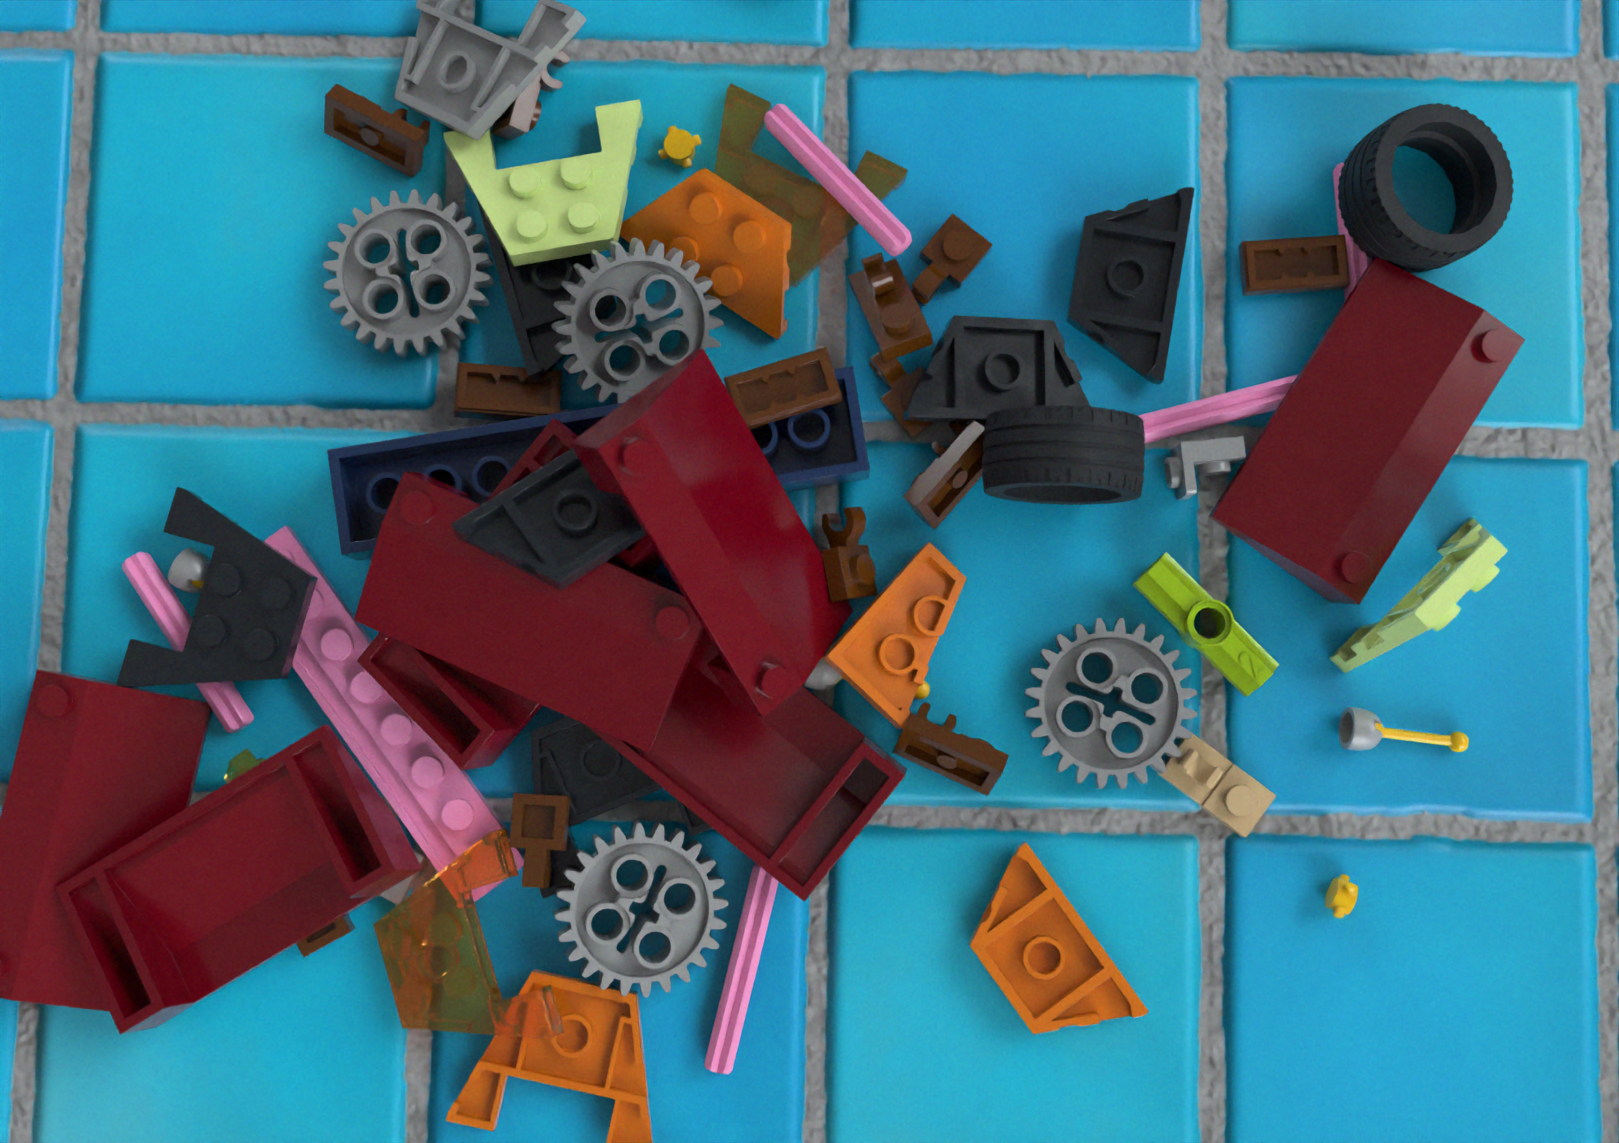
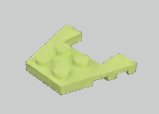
(556, 204)
(1431, 603)

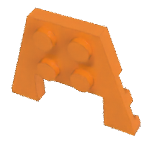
(594, 1055)

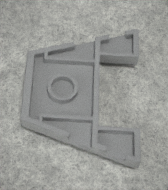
(473, 75)

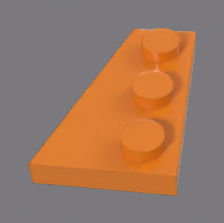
(895, 636)

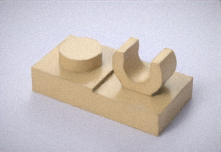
(1218, 785)

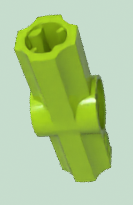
(1230, 647)

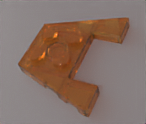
(815, 215)
(442, 960)

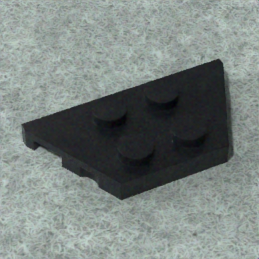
(1131, 279)
(530, 300)
(994, 367)
(552, 524)

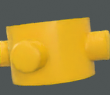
(679, 147)
(1341, 896)

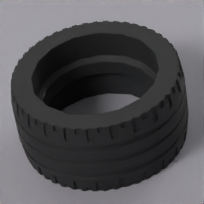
(1472, 163)
(1063, 455)

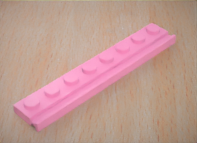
(407, 766)

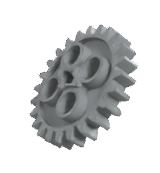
(627, 278)
(365, 283)
(1093, 748)
(597, 888)

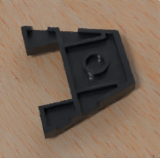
(245, 612)
(595, 776)

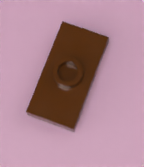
(1293, 265)
(784, 388)
(504, 392)

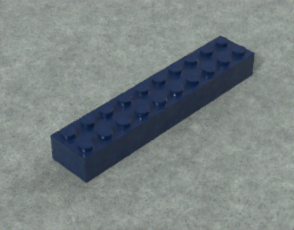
(803, 451)

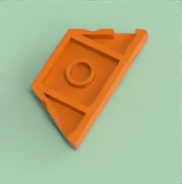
(730, 238)
(1047, 953)

